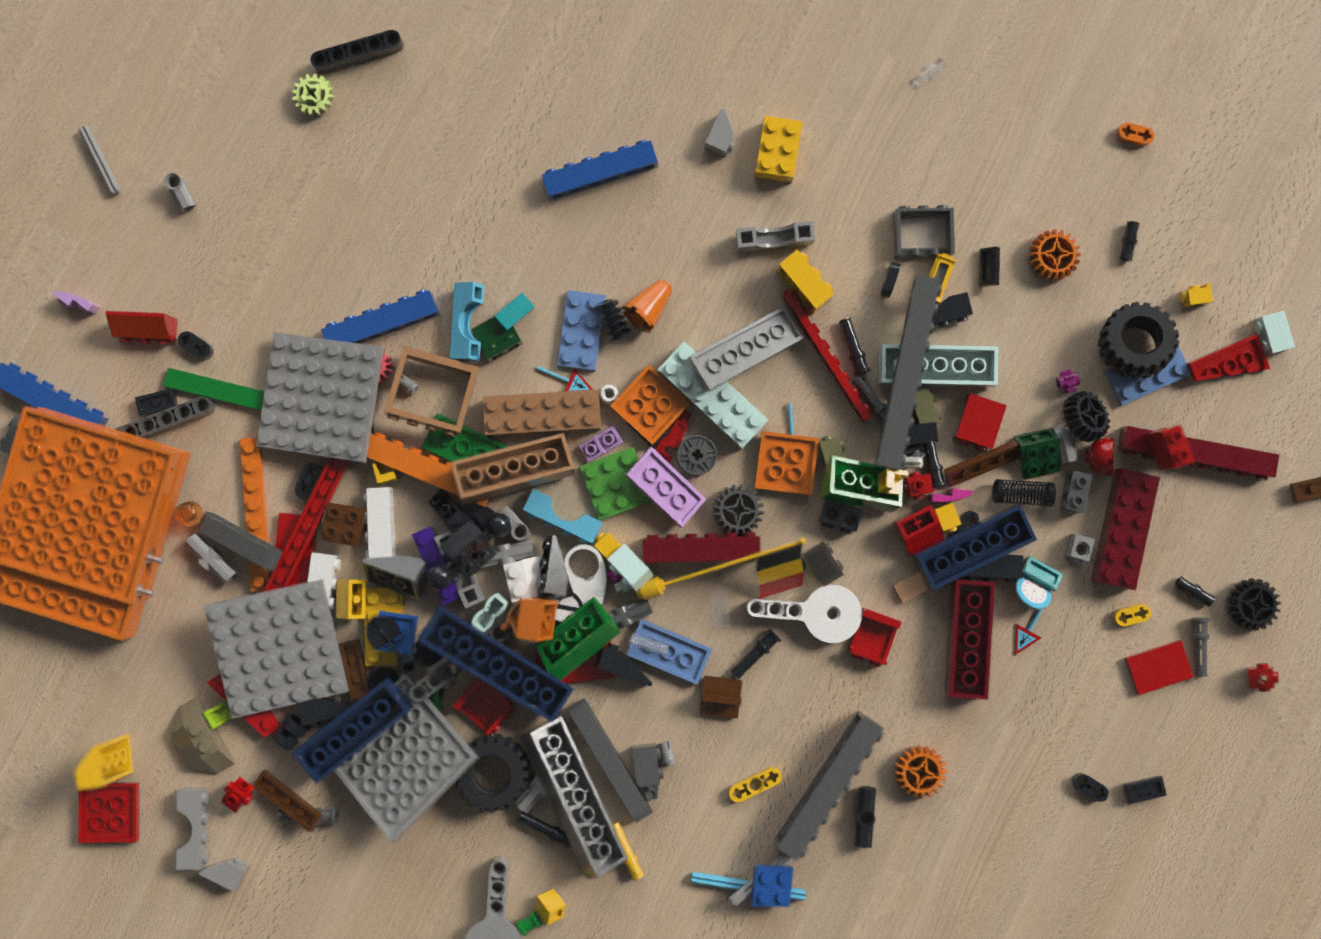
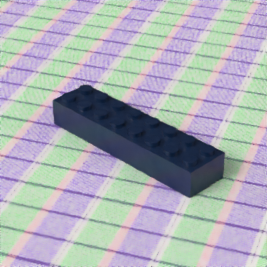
(495, 663)

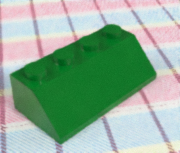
(856, 485)
(577, 639)

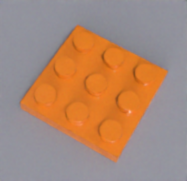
(650, 404)
(786, 463)

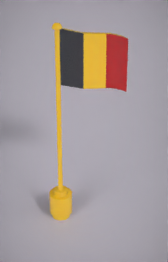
(776, 572)

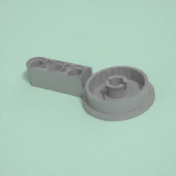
(494, 923)

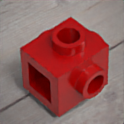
(924, 485)
(1257, 682)
(237, 794)

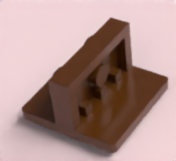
(343, 524)
(721, 697)

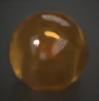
(189, 514)

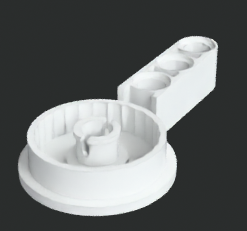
(814, 612)

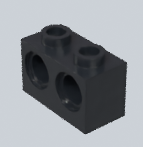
(841, 511)

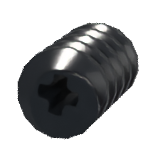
(613, 318)

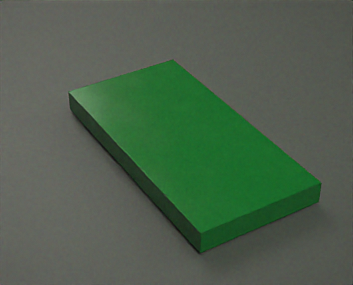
(467, 445)

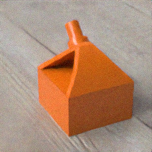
(532, 619)

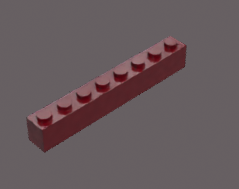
(1207, 454)

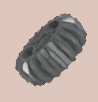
(722, 507)

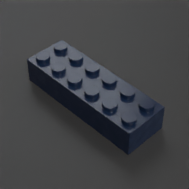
(974, 547)
(352, 730)

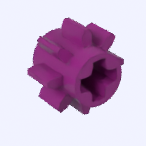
(1067, 381)

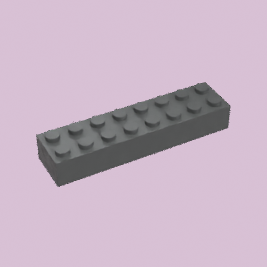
(828, 786)
(574, 798)

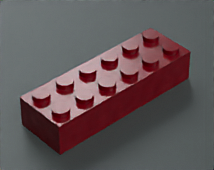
(1125, 529)
(700, 549)
(969, 639)

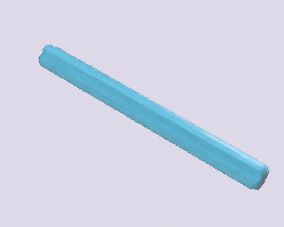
(735, 884)

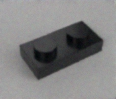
(156, 402)

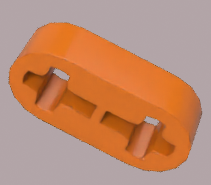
(1136, 130)

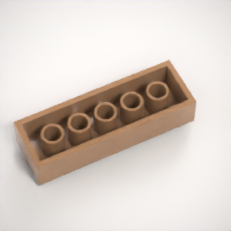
(542, 413)
(512, 468)

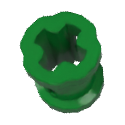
(529, 923)

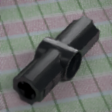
(864, 829)

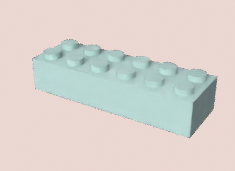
(947, 365)
(721, 405)

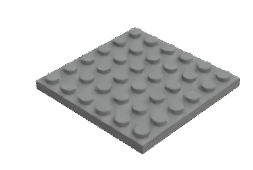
(320, 397)
(276, 648)
(407, 765)

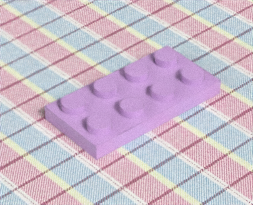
(665, 487)

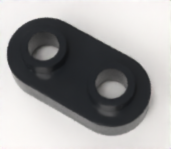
(308, 480)

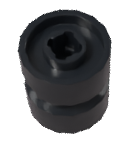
(288, 735)

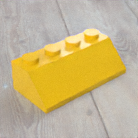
(105, 763)

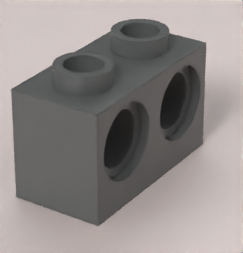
(1075, 491)

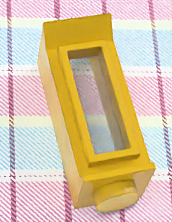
(941, 269)

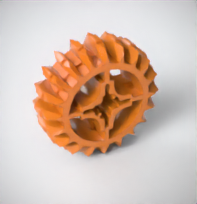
(1055, 241)
(922, 763)

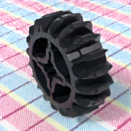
(1085, 416)
(1256, 597)

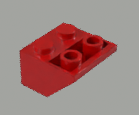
(918, 529)

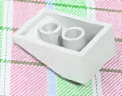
(523, 577)

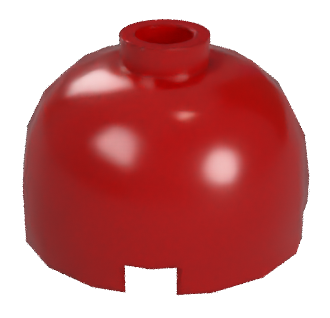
(1101, 456)

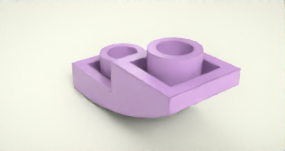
(74, 301)
(601, 444)

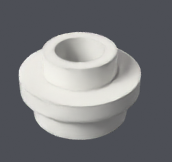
(606, 388)

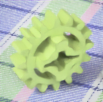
(306, 100)

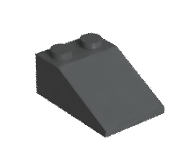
(398, 574)

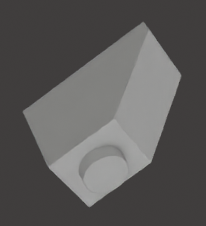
(721, 135)
(227, 873)

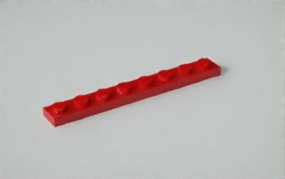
(831, 362)
(307, 524)

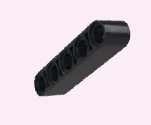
(347, 50)

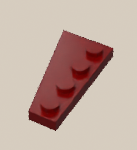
(1234, 359)
(263, 722)

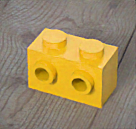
(350, 598)

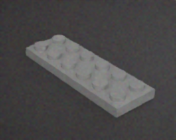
(745, 348)

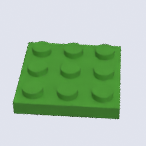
(610, 487)

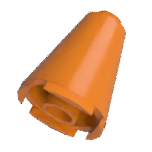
(648, 305)

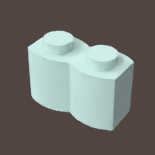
(494, 607)

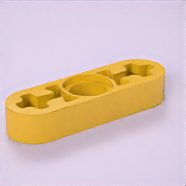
(765, 773)

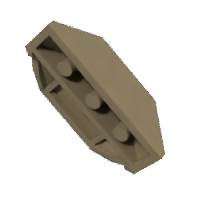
(196, 740)

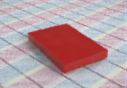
(1159, 667)

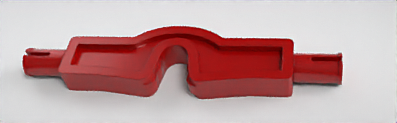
(675, 437)

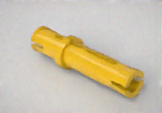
(631, 862)

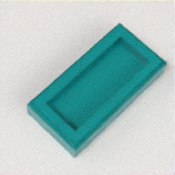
(514, 312)
(1041, 573)

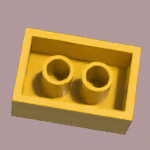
(778, 149)
(805, 281)

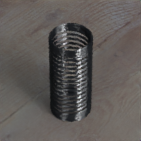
(998, 492)

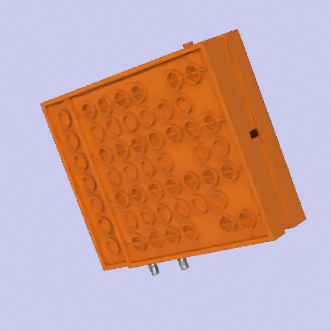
(85, 520)

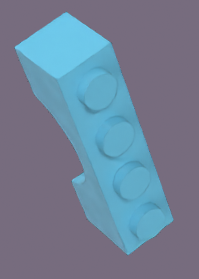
(466, 300)
(541, 506)

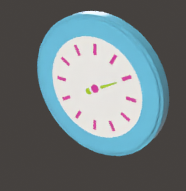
(1032, 593)

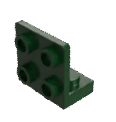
(495, 339)
(1038, 453)

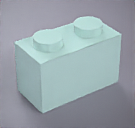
(1274, 332)
(630, 567)

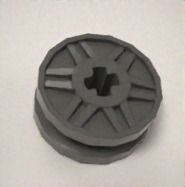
(706, 449)

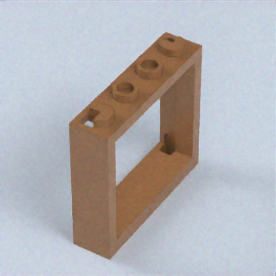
(437, 361)

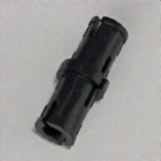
(1129, 241)
(1194, 591)

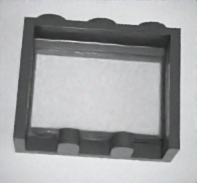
(923, 231)

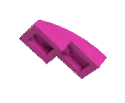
(954, 494)

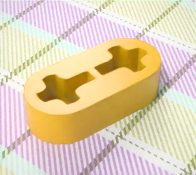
(1130, 610)

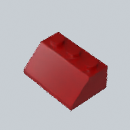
(142, 327)

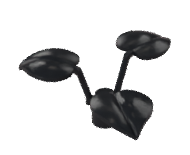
(379, 633)

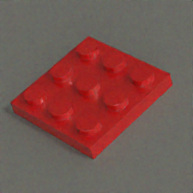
(109, 813)

